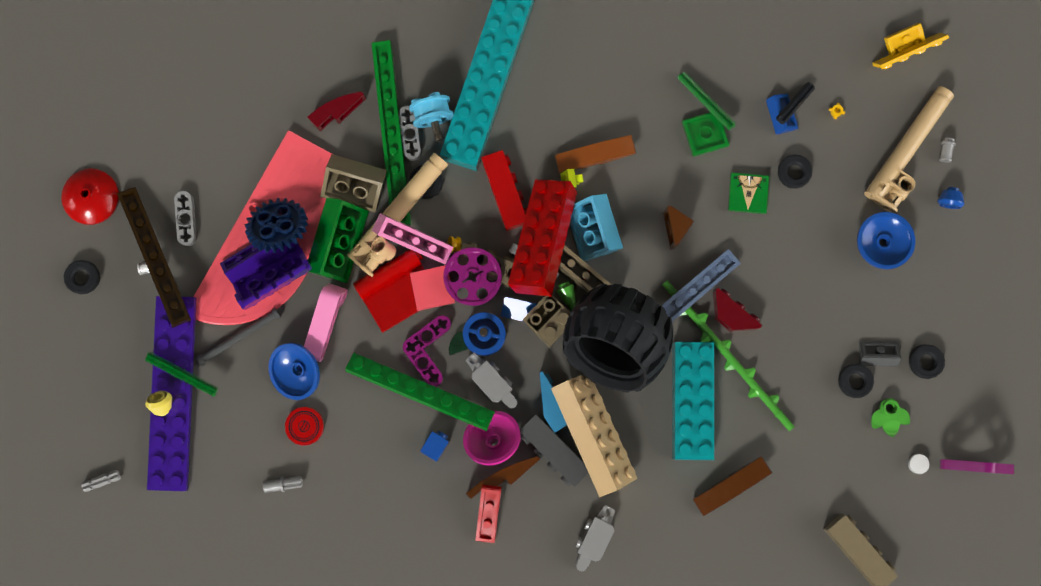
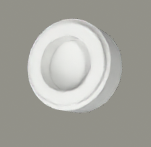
(918, 463)

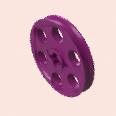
(463, 271)

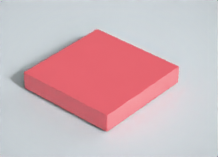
(430, 288)

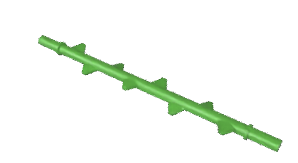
(732, 362)

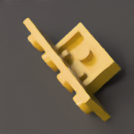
(906, 43)

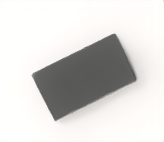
(879, 354)

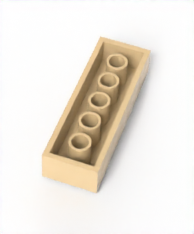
(594, 434)

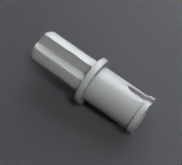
(282, 484)

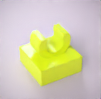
(569, 175)

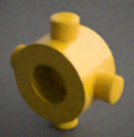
(836, 110)

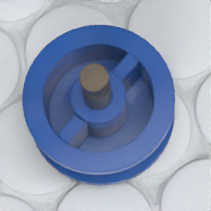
(484, 334)

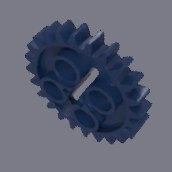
(276, 225)

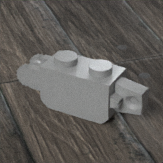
(490, 382)
(595, 539)

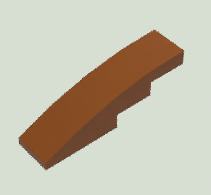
(596, 153)

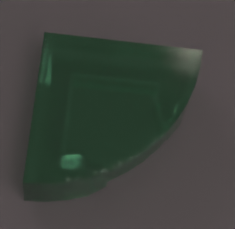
(457, 344)

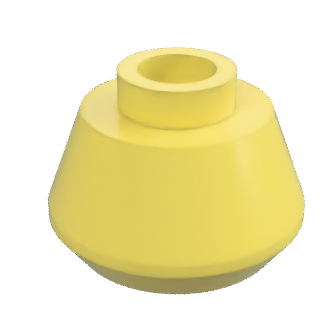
(159, 403)

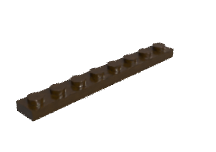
(154, 257)

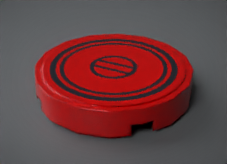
(304, 426)

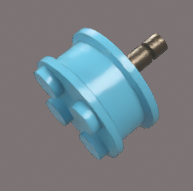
(431, 112)

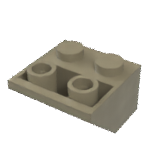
(547, 320)

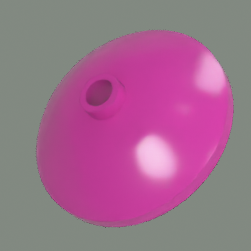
(479, 442)

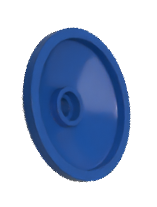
(898, 240)
(287, 373)

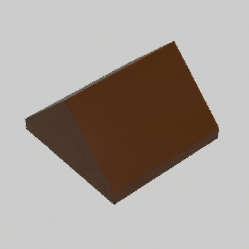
(676, 225)

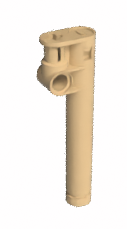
(887, 183)
(374, 249)

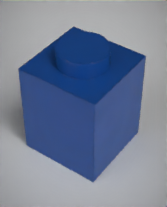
(435, 445)

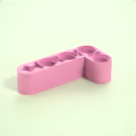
(323, 319)

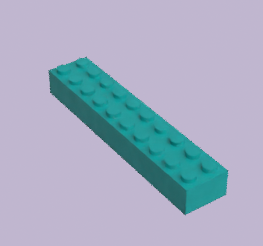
(485, 82)

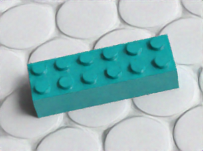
(693, 400)

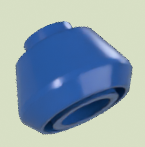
(951, 198)

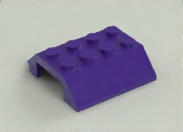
(262, 273)

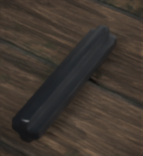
(795, 103)

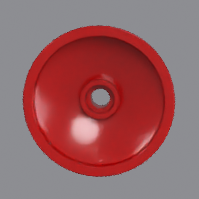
(101, 197)

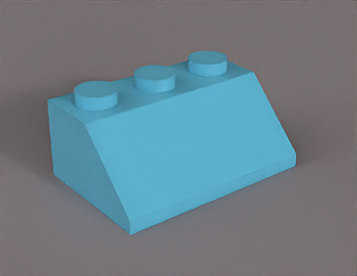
(594, 227)

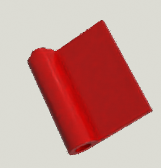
(390, 290)

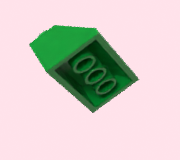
(335, 237)

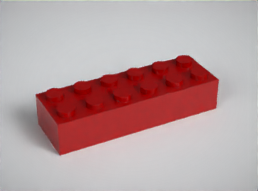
(542, 237)

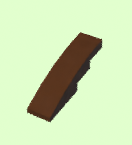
(510, 473)
(732, 485)

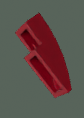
(336, 109)

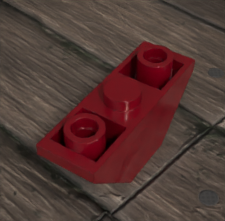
(732, 313)

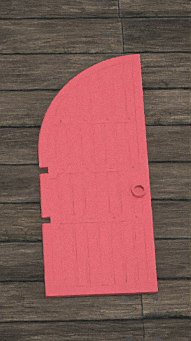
(292, 174)

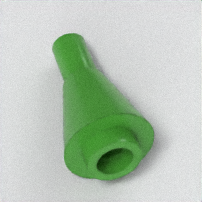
(567, 294)

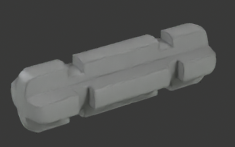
(101, 480)

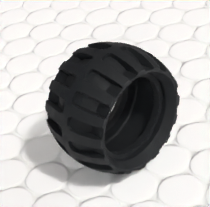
(618, 338)

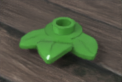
(890, 420)

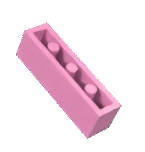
(412, 238)

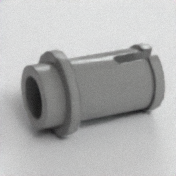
(947, 150)

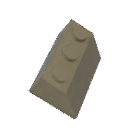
(353, 182)

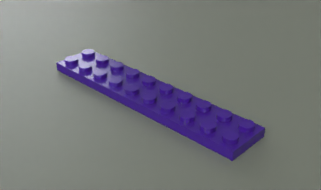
(171, 433)

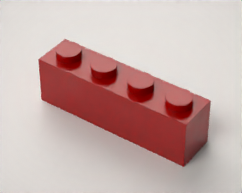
(504, 189)

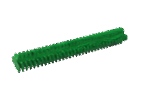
(704, 99)
(181, 374)

